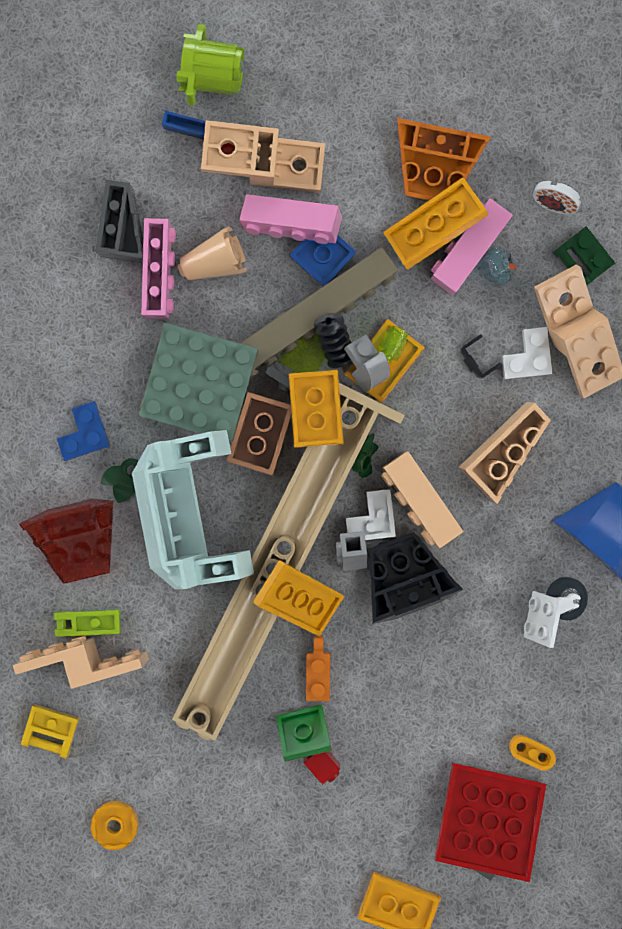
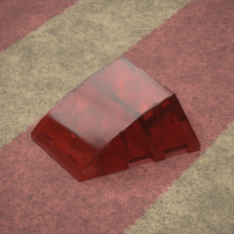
(74, 538)

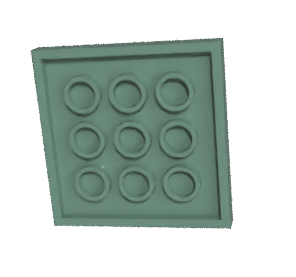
(198, 381)

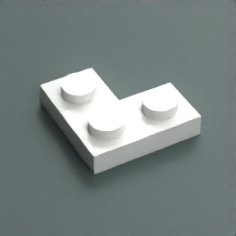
(534, 360)
(380, 518)

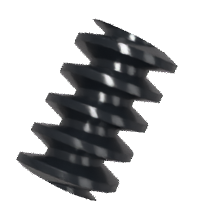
(333, 339)

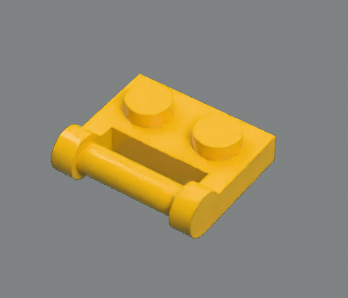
(53, 724)

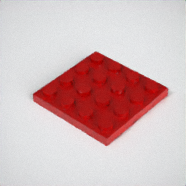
(490, 822)

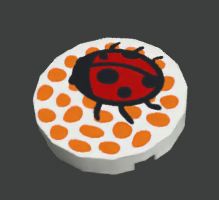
(557, 198)

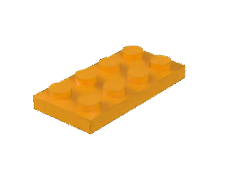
(435, 223)
(298, 598)

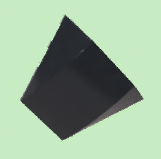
(406, 578)

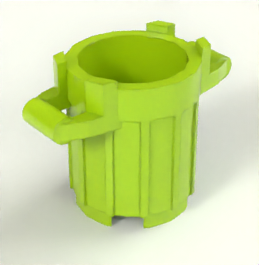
(209, 66)

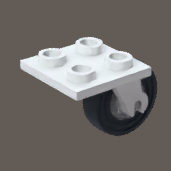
(564, 600)

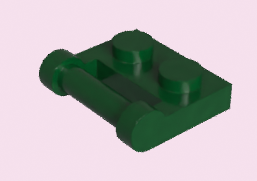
(589, 253)

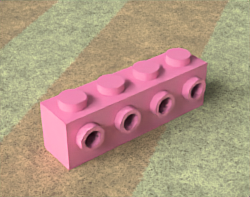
(291, 219)
(469, 249)
(157, 269)

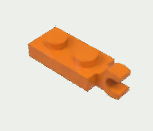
(318, 672)

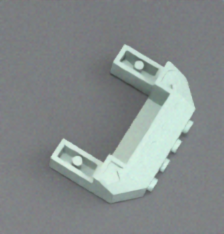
(173, 517)

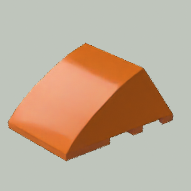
(436, 156)

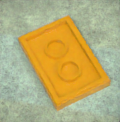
(397, 368)
(316, 408)
(397, 904)

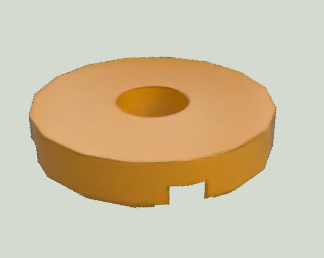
(114, 811)

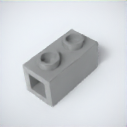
(352, 551)

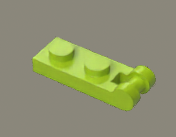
(88, 622)

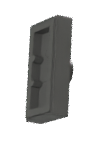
(280, 378)

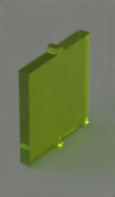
(305, 357)

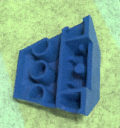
(598, 526)

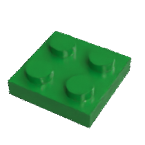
(303, 733)

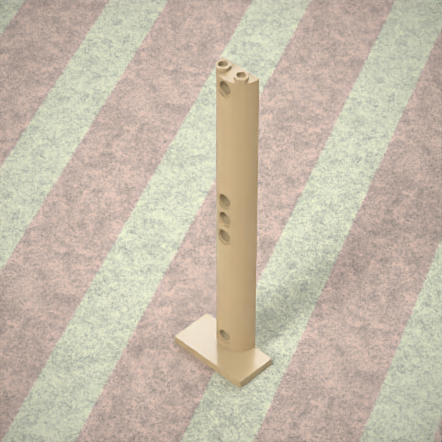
(298, 523)

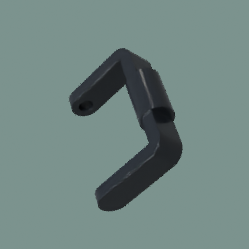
(471, 363)

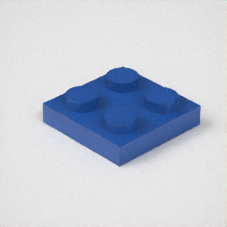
(323, 260)

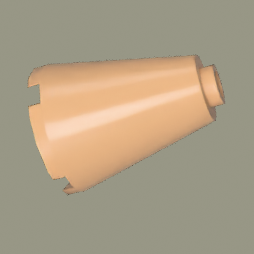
(214, 258)

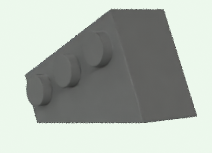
(119, 224)

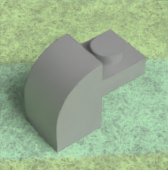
(370, 365)

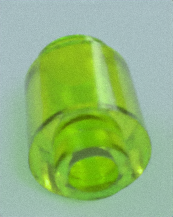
(393, 343)

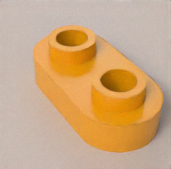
(531, 751)

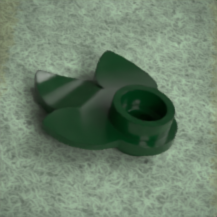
(363, 461)
(120, 480)

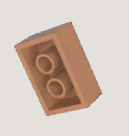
(260, 433)

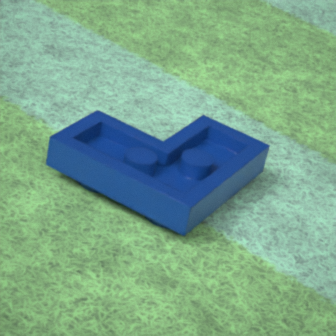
(90, 436)

